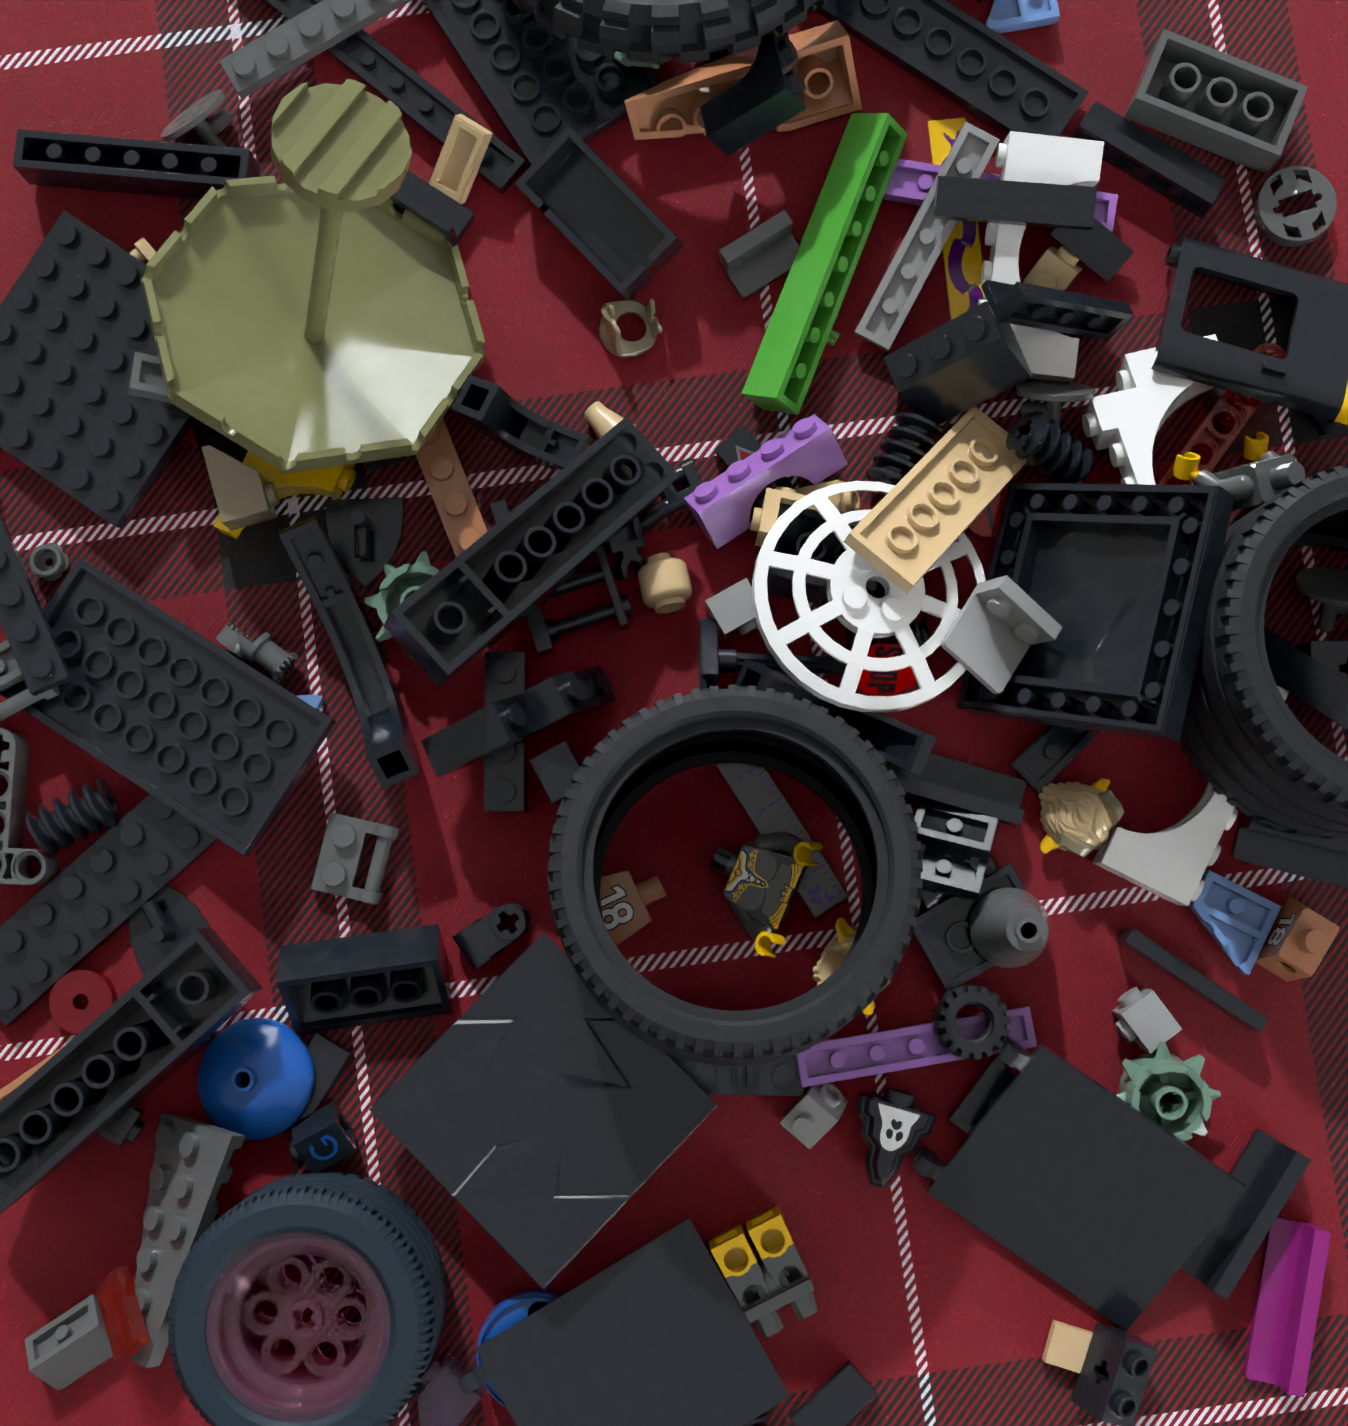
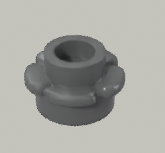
(39, 559)

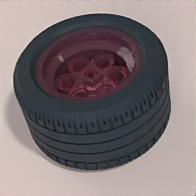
(319, 1220)

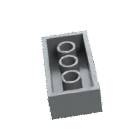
(1216, 101)

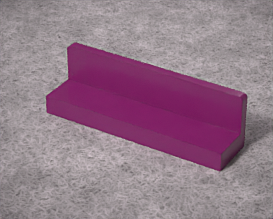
(1287, 1305)

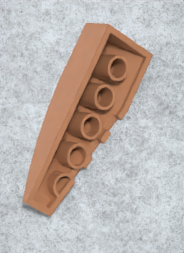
(823, 62)

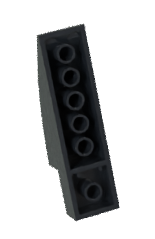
(530, 553)
(119, 1059)

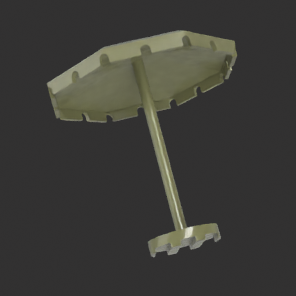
(311, 305)

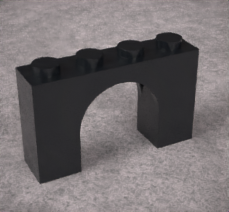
(760, 100)

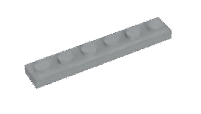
(922, 243)

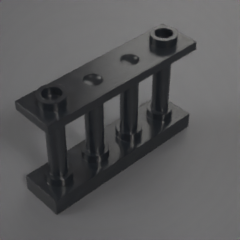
(546, 631)

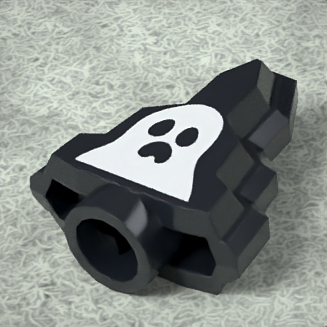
(891, 1130)

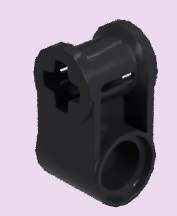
(488, 937)

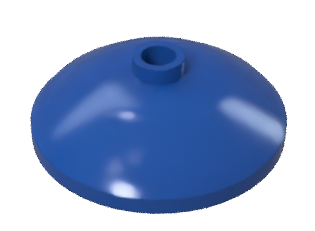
(278, 1072)

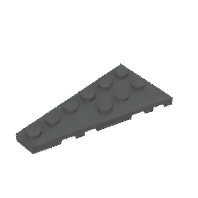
(180, 1207)

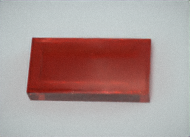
(121, 1314)

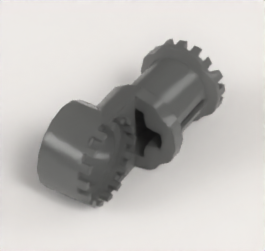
(261, 651)

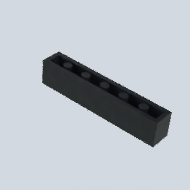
(128, 164)

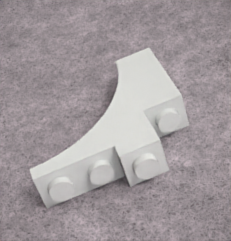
(1134, 414)

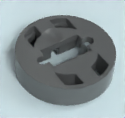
(1276, 226)

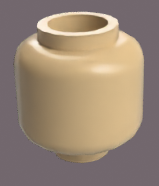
(664, 583)

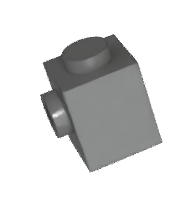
(733, 610)
(1144, 1019)

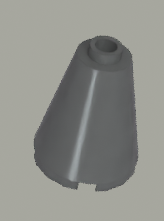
(1009, 927)

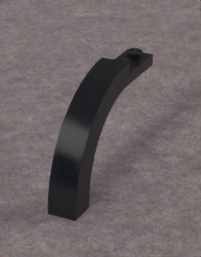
(373, 688)

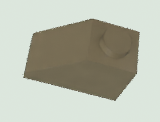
(239, 491)

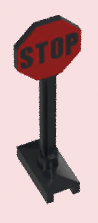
(715, 661)

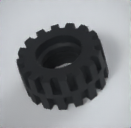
(995, 1015)

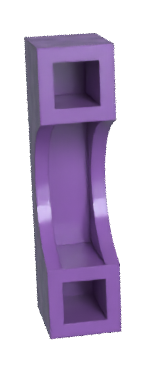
(725, 503)

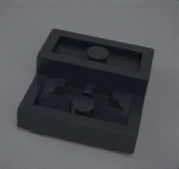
(954, 848)

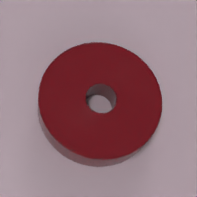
(65, 995)

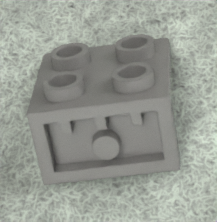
(997, 631)

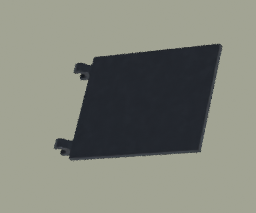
(1082, 1185)
(635, 1347)

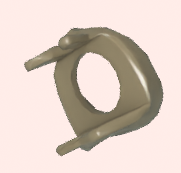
(610, 332)

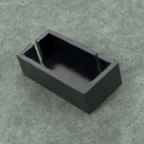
(599, 213)

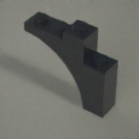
(517, 718)
(891, 738)

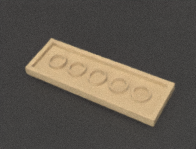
(936, 500)

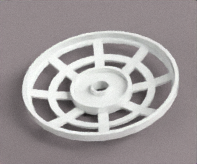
(856, 608)

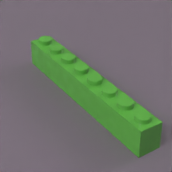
(825, 263)

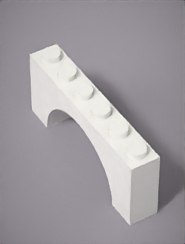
(1048, 161)
(1176, 857)

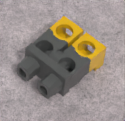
(766, 1285)

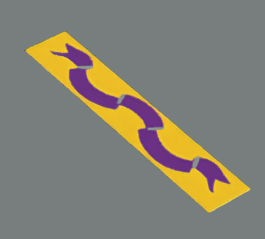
(963, 246)

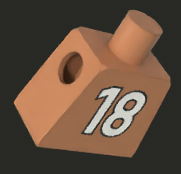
(626, 902)
(1298, 939)

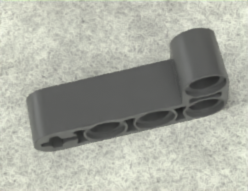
(12, 809)

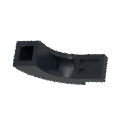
(516, 427)

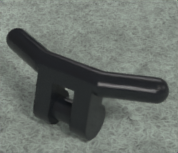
(673, 500)

